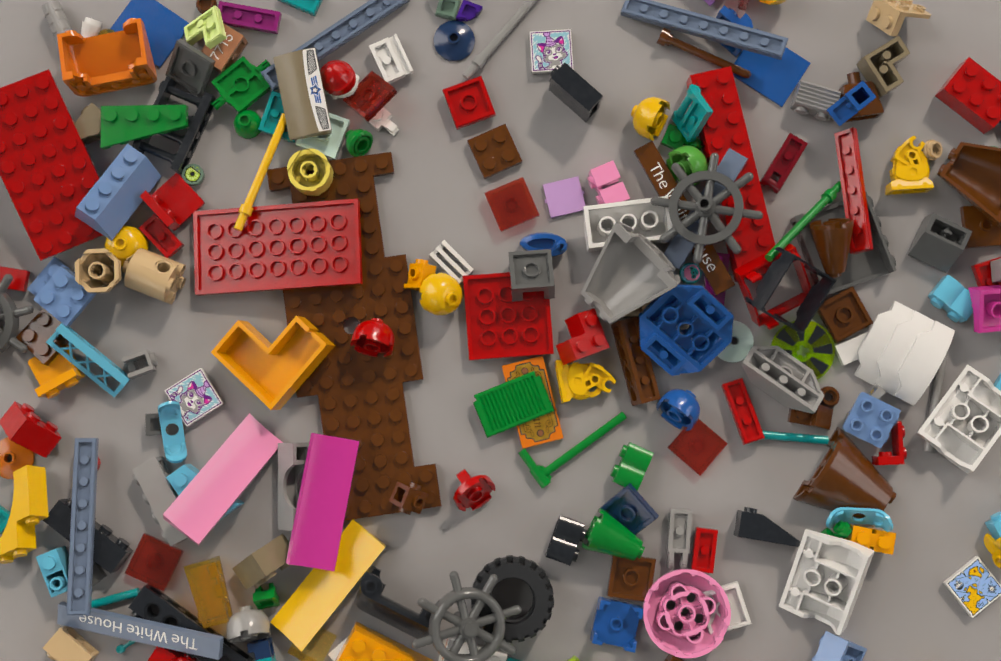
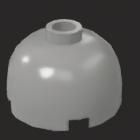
(247, 625)

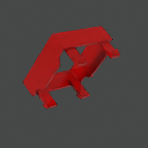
(748, 271)

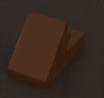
(820, 419)

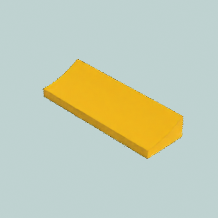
(325, 589)

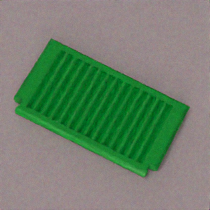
(512, 403)

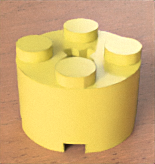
(310, 160)

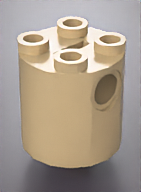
(154, 275)

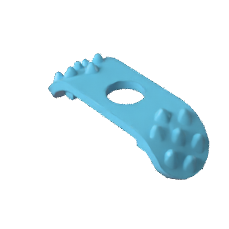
(174, 445)
(872, 517)

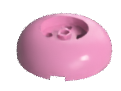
(694, 637)

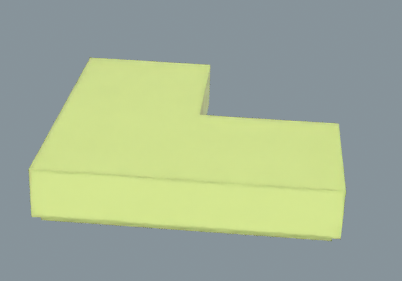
(206, 26)

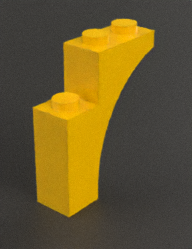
(27, 510)

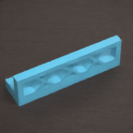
(92, 353)

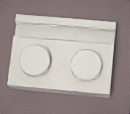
(391, 59)

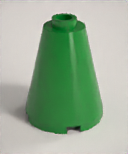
(612, 538)

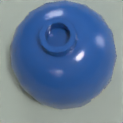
(679, 408)

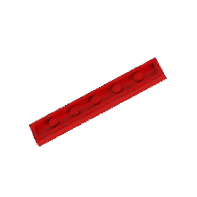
(853, 189)

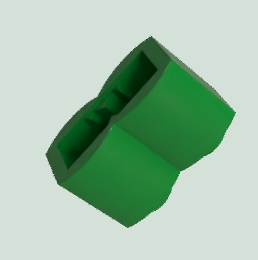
(631, 466)

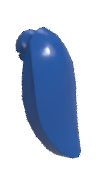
(544, 241)

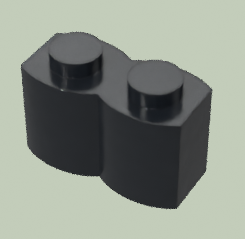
(565, 540)

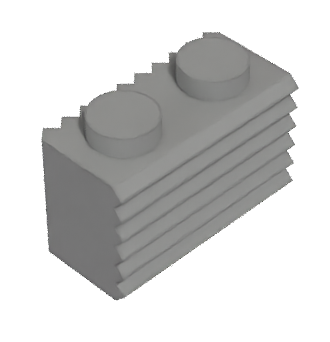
(814, 100)

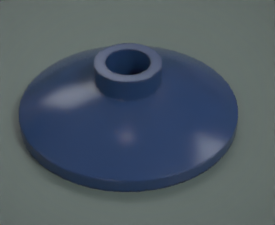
(457, 49)

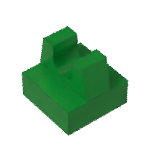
(266, 599)

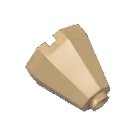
(98, 270)

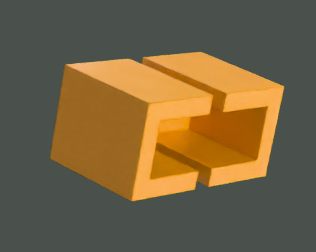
(874, 539)

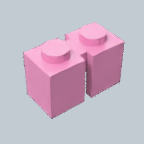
(605, 176)

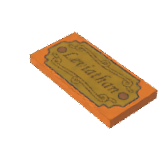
(543, 428)

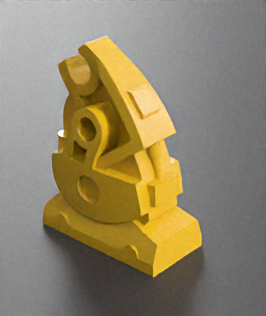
(909, 170)
(577, 379)

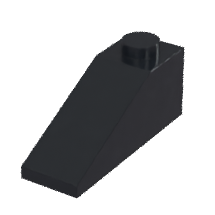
(758, 527)

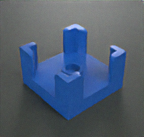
(616, 623)

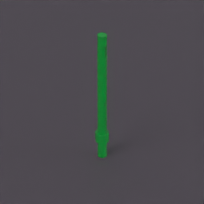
(826, 198)

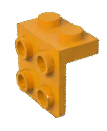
(55, 376)

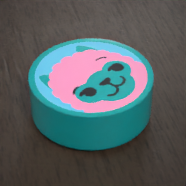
(689, 273)

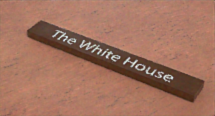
(664, 184)

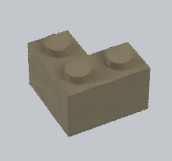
(880, 68)
(262, 563)

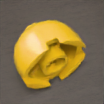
(650, 117)
(127, 243)
(440, 294)

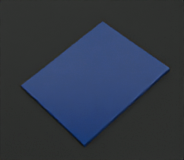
(161, 26)
(772, 76)

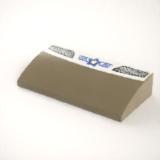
(302, 94)

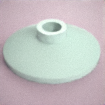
(745, 342)

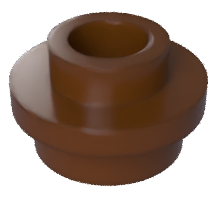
(834, 396)

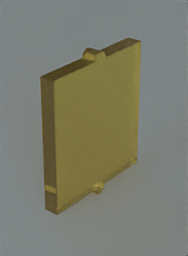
(317, 647)

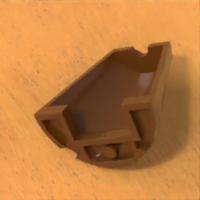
(976, 176)
(845, 480)

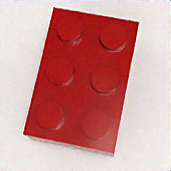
(973, 95)

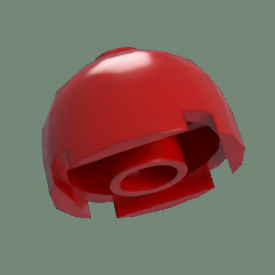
(373, 338)

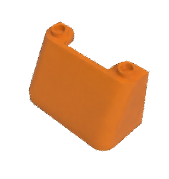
(107, 60)

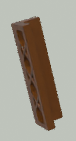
(634, 362)

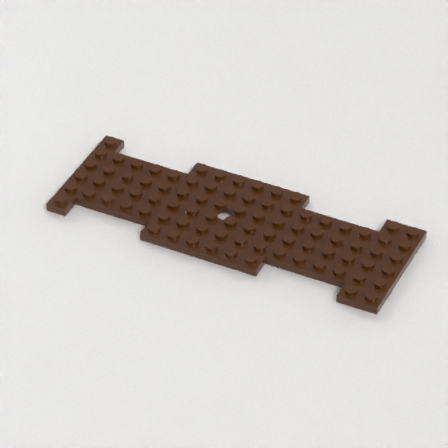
(357, 392)

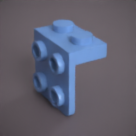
(871, 419)

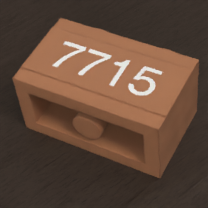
(227, 51)

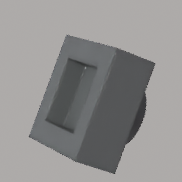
(152, 424)

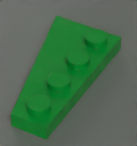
(136, 122)

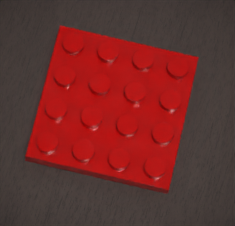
(501, 326)

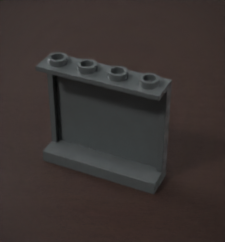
(860, 266)

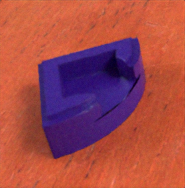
(468, 11)

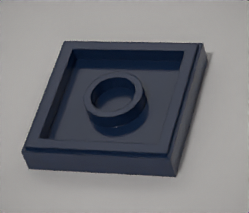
(630, 509)

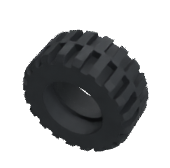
(541, 589)

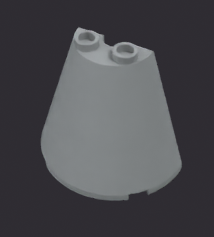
(627, 274)

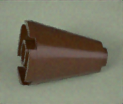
(833, 243)

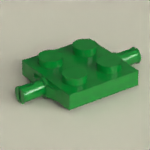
(241, 85)

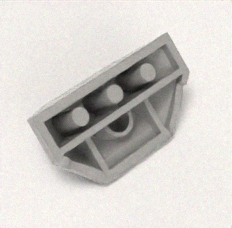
(783, 378)

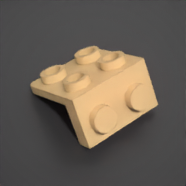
(890, 14)

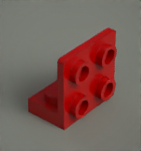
(173, 202)

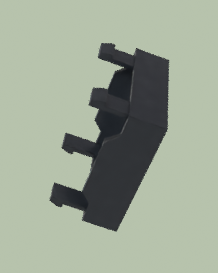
(812, 300)

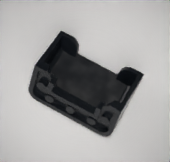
(371, 601)

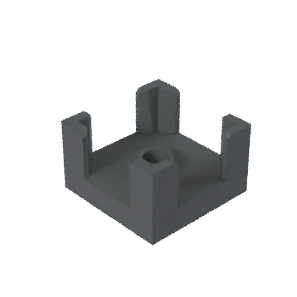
(531, 273)

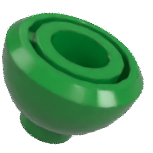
(247, 124)
(358, 142)

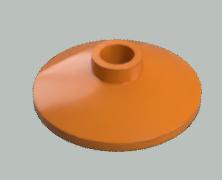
(20, 457)

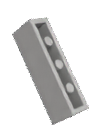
(159, 495)

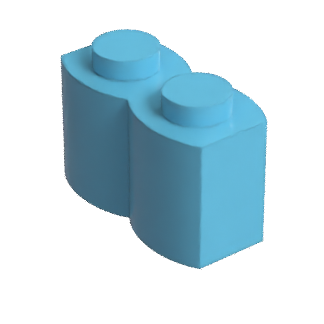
(952, 298)

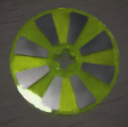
(815, 339)

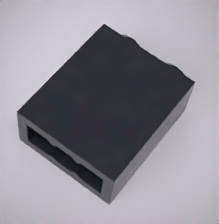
(574, 91)

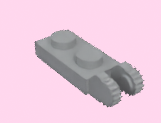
(679, 536)

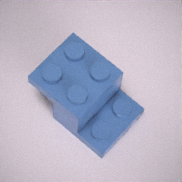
(59, 292)

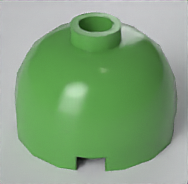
(689, 159)

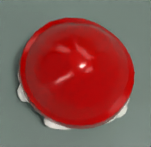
(339, 79)

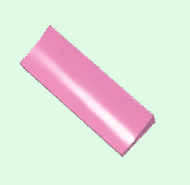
(222, 480)

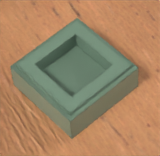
(448, 9)

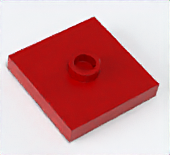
(469, 102)

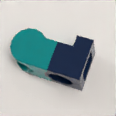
(262, 649)

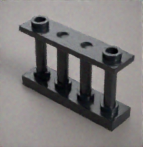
(196, 124)

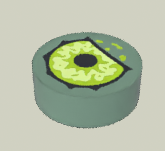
(193, 174)

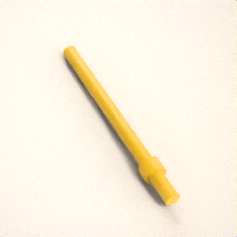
(246, 209)

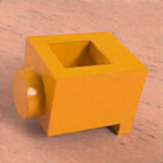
(418, 273)

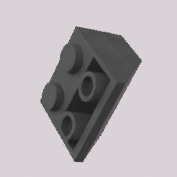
(939, 242)

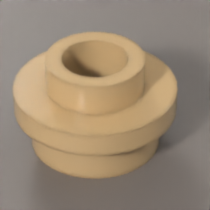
(932, 150)

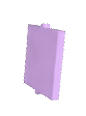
(564, 197)

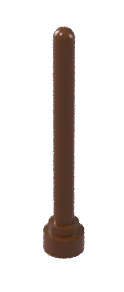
(667, 38)

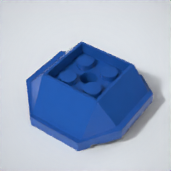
(691, 348)

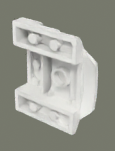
(903, 352)

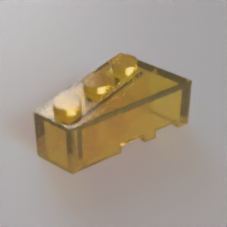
(209, 591)

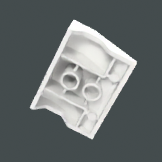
(965, 420)
(826, 579)

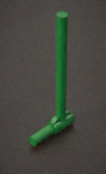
(542, 474)

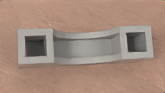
(290, 470)

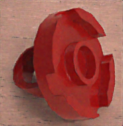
(473, 491)

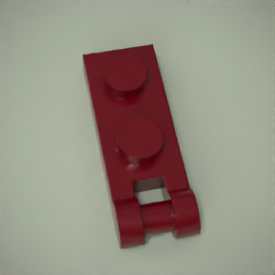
(784, 162)

